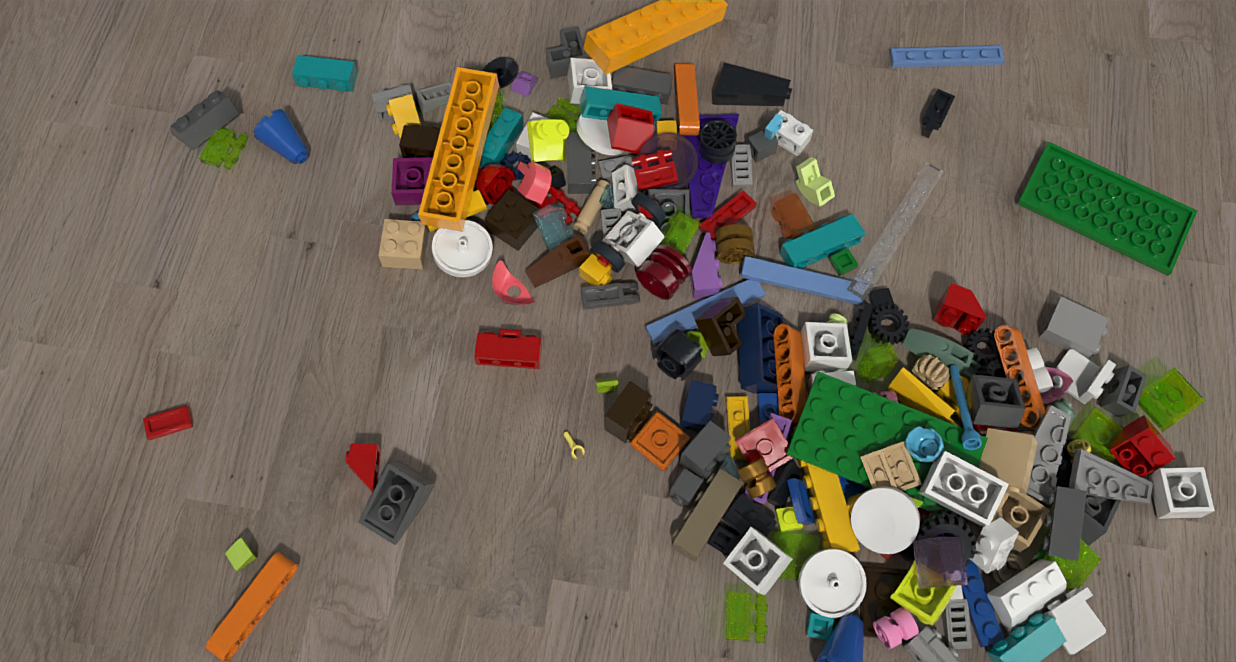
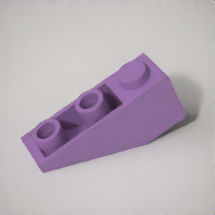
(704, 274)

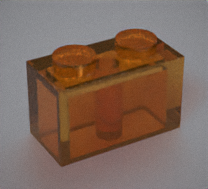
(792, 216)

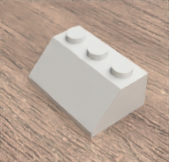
(1028, 593)

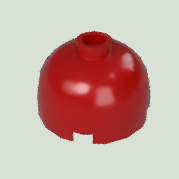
(494, 182)

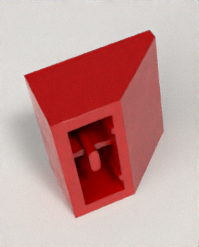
(629, 128)
(959, 310)
(1141, 448)

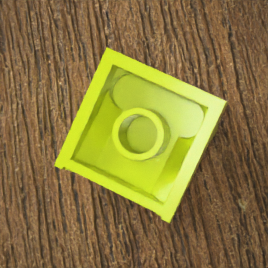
(547, 140)
(924, 603)

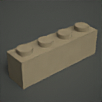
(706, 515)

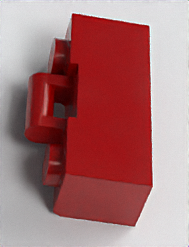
(508, 352)

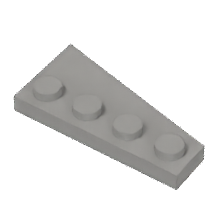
(1051, 436)
(1107, 480)

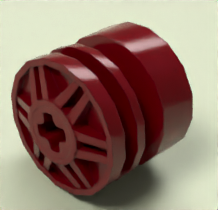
(663, 272)

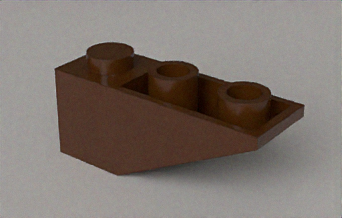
(559, 261)

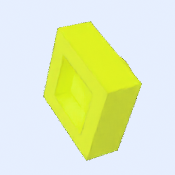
(787, 519)

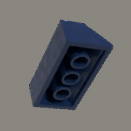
(758, 350)

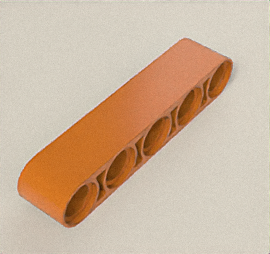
(686, 100)
(1014, 367)
(790, 372)
(251, 607)

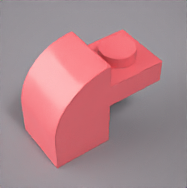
(535, 182)

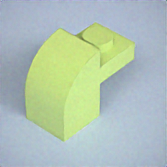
(812, 184)

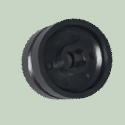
(717, 142)

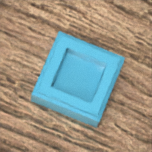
(773, 127)

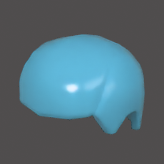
(924, 444)

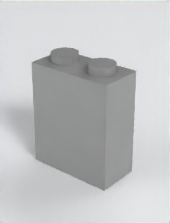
(1074, 327)

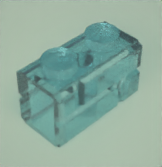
(553, 225)

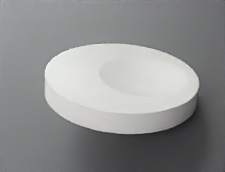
(596, 135)
(462, 252)
(885, 520)
(832, 583)

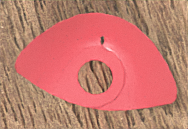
(503, 280)

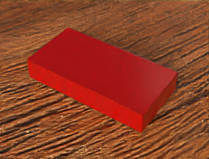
(167, 422)

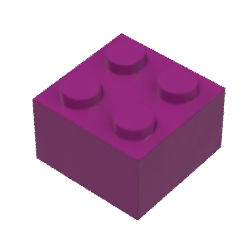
(409, 179)

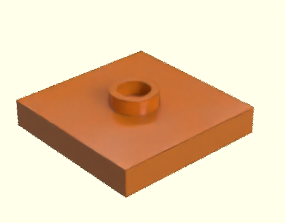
(660, 441)

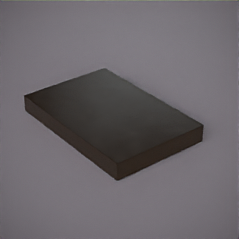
(877, 602)

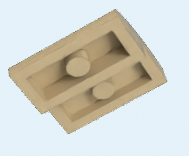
(891, 467)

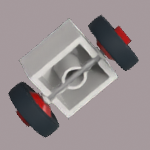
(632, 236)

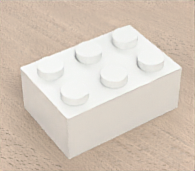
(963, 488)

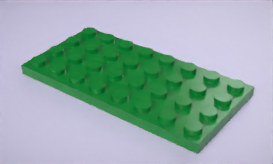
(1108, 208)
(850, 422)

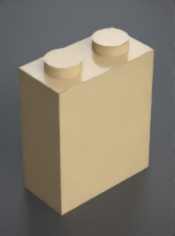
(1009, 458)

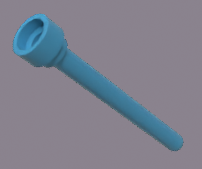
(970, 438)

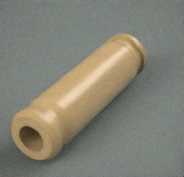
(590, 208)

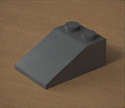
(671, 202)
(396, 501)
(1097, 517)

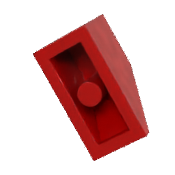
(365, 463)

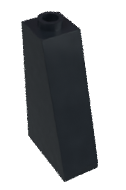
(750, 88)

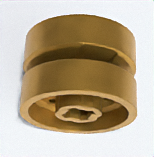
(734, 243)

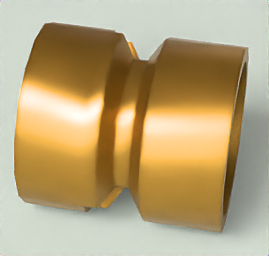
(756, 477)

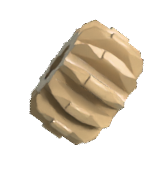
(931, 372)

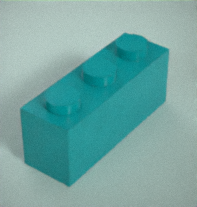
(324, 73)
(501, 137)
(1029, 642)

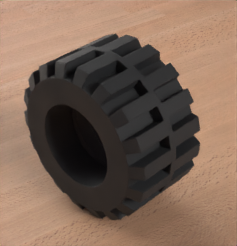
(948, 523)

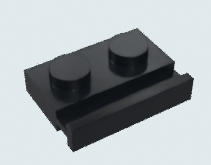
(747, 514)

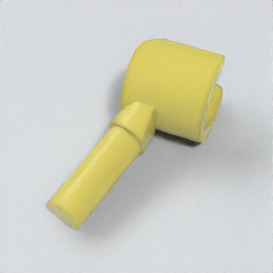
(573, 446)

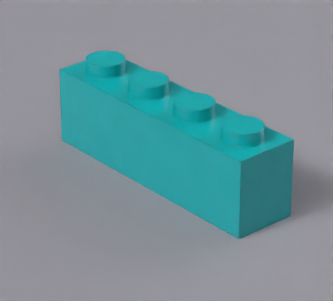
(599, 102)
(822, 242)

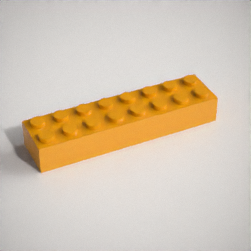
(650, 30)
(459, 149)

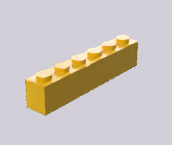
(830, 507)

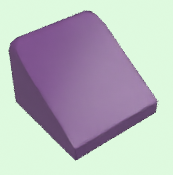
(524, 83)

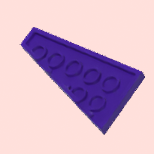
(708, 177)

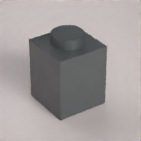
(761, 146)
(685, 488)

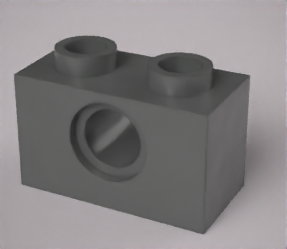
(1124, 391)

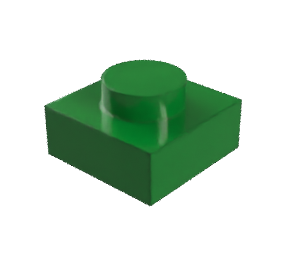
(843, 262)

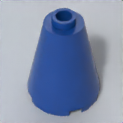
(281, 136)
(845, 642)

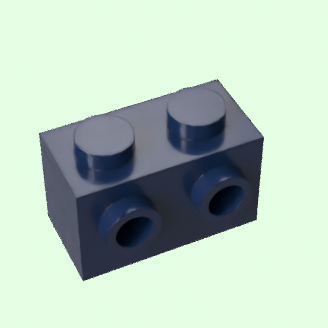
(699, 406)

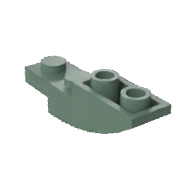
(945, 350)

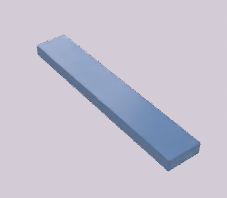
(946, 56)
(798, 280)
(685, 319)

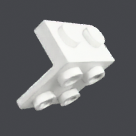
(1085, 374)
(1076, 620)

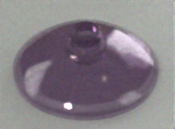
(683, 155)

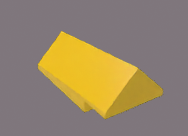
(919, 397)

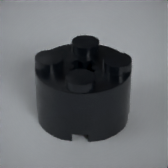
(677, 355)

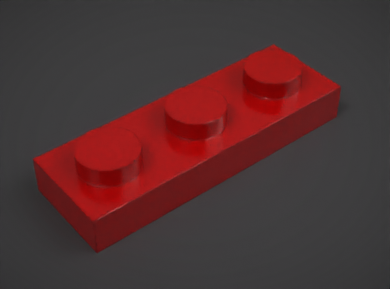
(728, 214)

